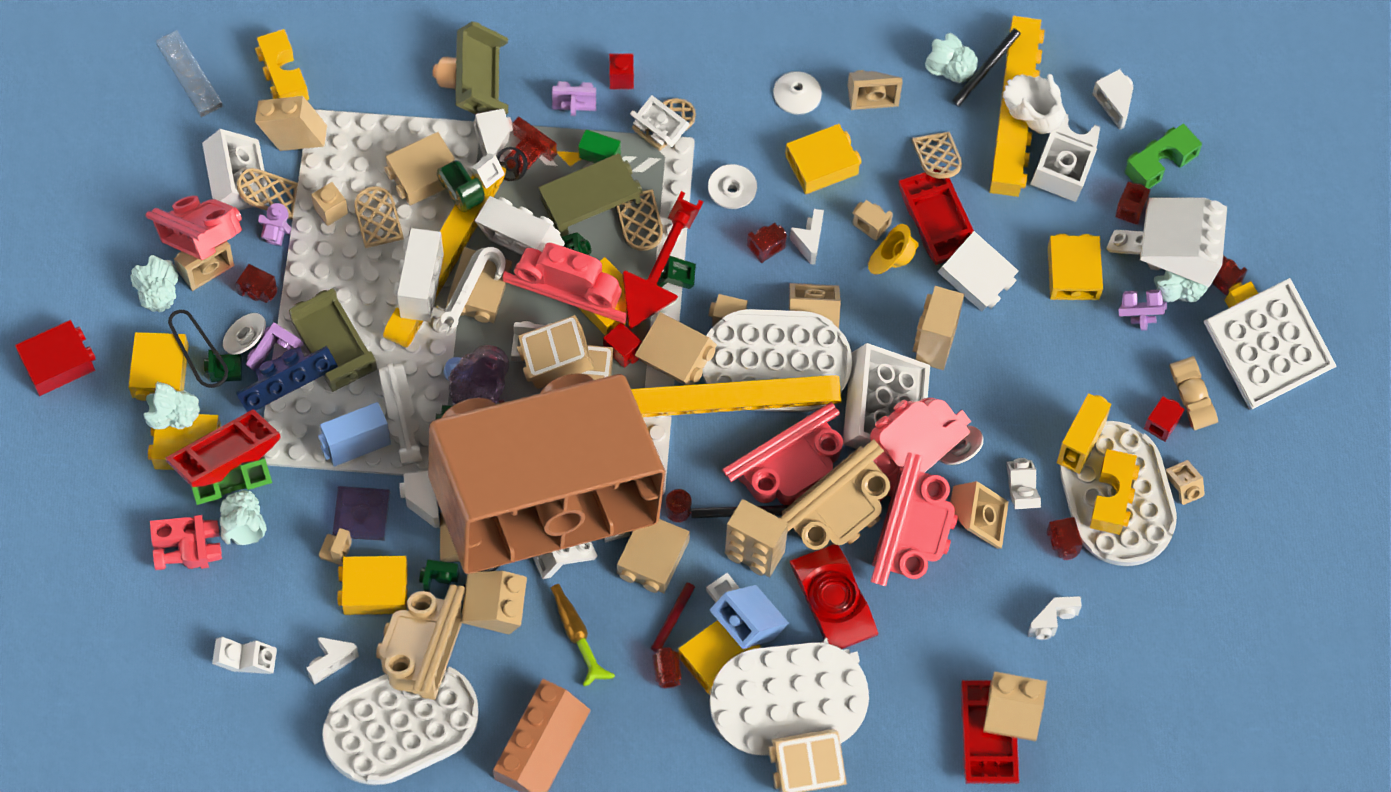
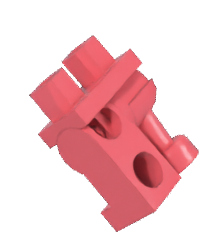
(190, 536)

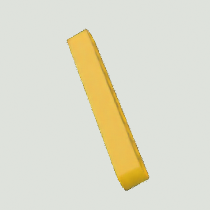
(455, 236)
(738, 396)

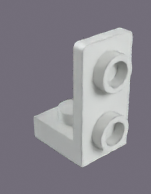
(1127, 243)
(551, 562)

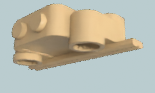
(841, 501)
(421, 641)

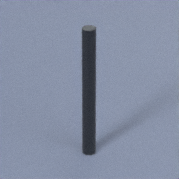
(986, 67)
(717, 512)

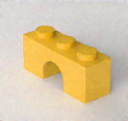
(275, 52)
(1110, 512)

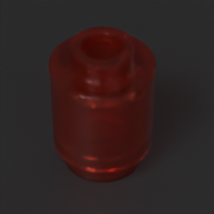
(678, 505)
(667, 668)

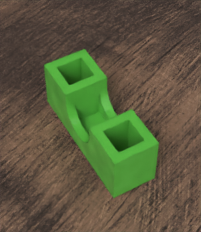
(1177, 145)
(246, 476)

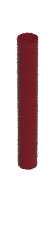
(673, 617)

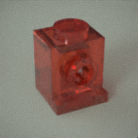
(1132, 202)
(767, 241)
(1228, 275)
(257, 284)
(1065, 537)

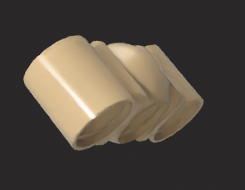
(1193, 393)

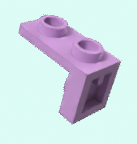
(270, 337)

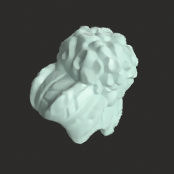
(951, 59)
(155, 283)
(1178, 287)
(171, 408)
(241, 518)

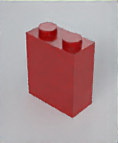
(56, 357)

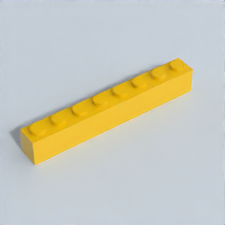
(1013, 133)

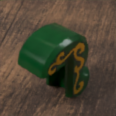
(461, 188)

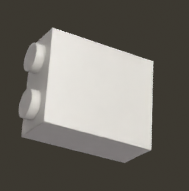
(979, 272)

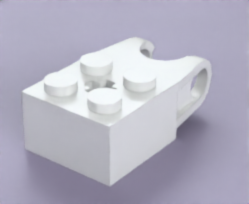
(1066, 161)

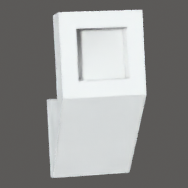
(1023, 484)
(1046, 622)
(250, 657)

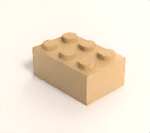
(937, 327)
(755, 538)

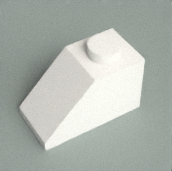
(1114, 95)
(492, 131)
(420, 496)

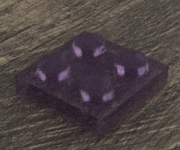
(362, 512)

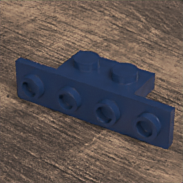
(285, 375)

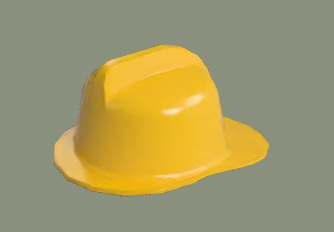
(894, 251)

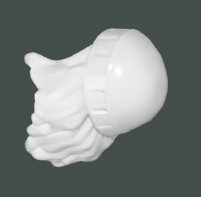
(1035, 102)

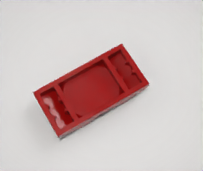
(936, 213)
(224, 449)
(834, 597)
(986, 756)

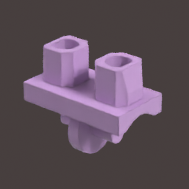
(574, 98)
(275, 225)
(1153, 306)

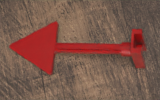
(645, 296)

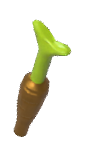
(578, 634)

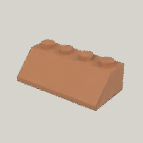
(541, 739)

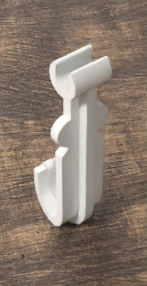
(468, 282)
(400, 411)

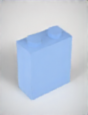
(354, 434)
(749, 616)

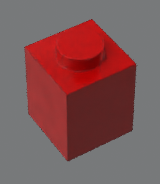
(621, 71)
(624, 344)
(1164, 418)

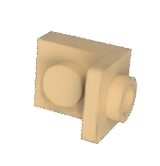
(1186, 481)
(336, 547)

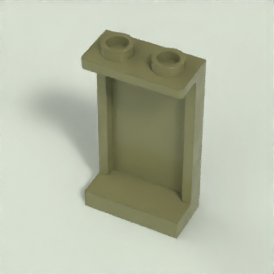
(478, 68)
(589, 192)
(325, 323)

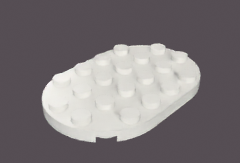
(777, 346)
(1152, 508)
(787, 694)
(392, 733)

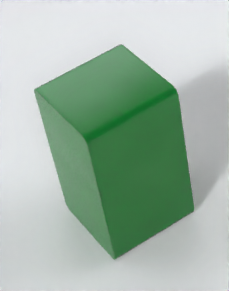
(597, 147)

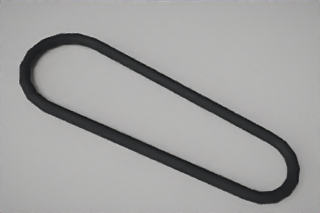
(186, 354)

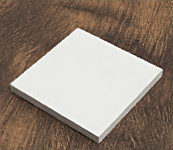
(1269, 343)

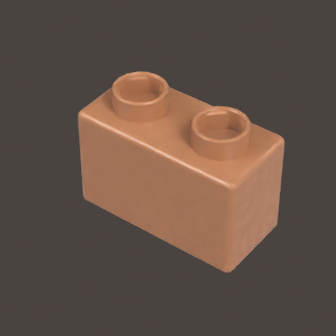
(544, 470)

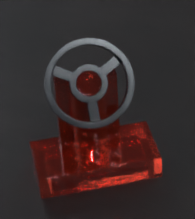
(529, 149)

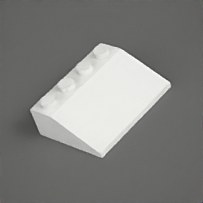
(1185, 237)
(875, 386)

